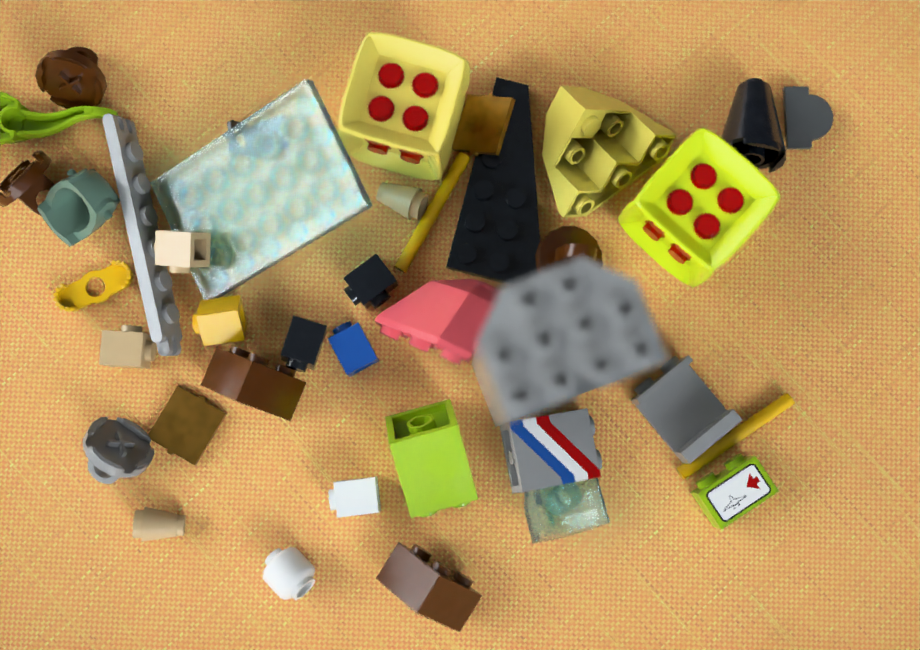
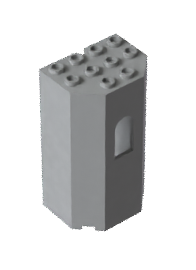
(562, 338)

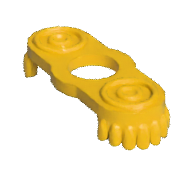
(75, 295)

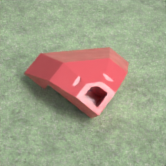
(442, 317)

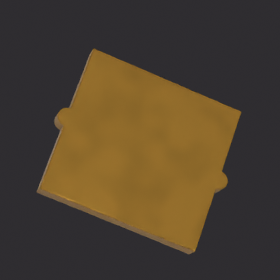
(483, 124)
(186, 425)

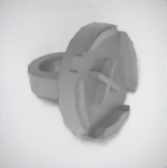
(116, 449)

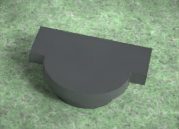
(805, 117)

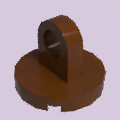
(72, 77)
(26, 182)
(565, 245)

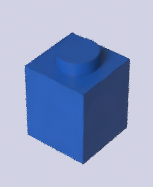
(352, 348)

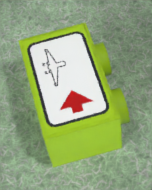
(733, 490)

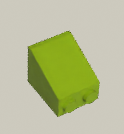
(430, 459)

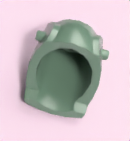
(78, 205)

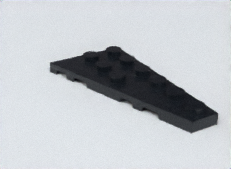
(500, 209)

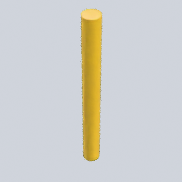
(432, 212)
(737, 434)

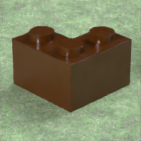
(250, 382)
(429, 586)

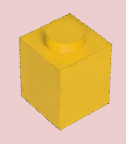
(220, 320)

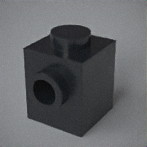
(370, 283)
(303, 344)

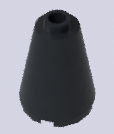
(755, 126)

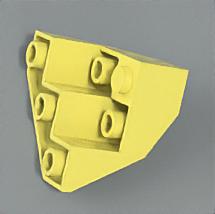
(597, 148)

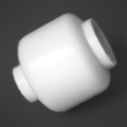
(289, 573)

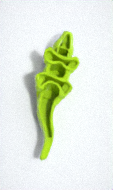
(21, 124)

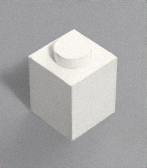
(355, 497)

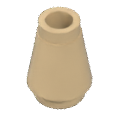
(403, 199)
(157, 524)

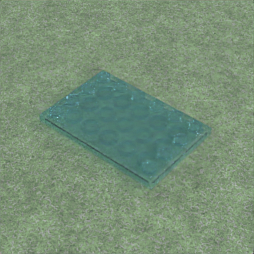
(263, 189)

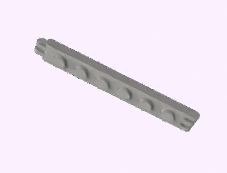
(141, 224)

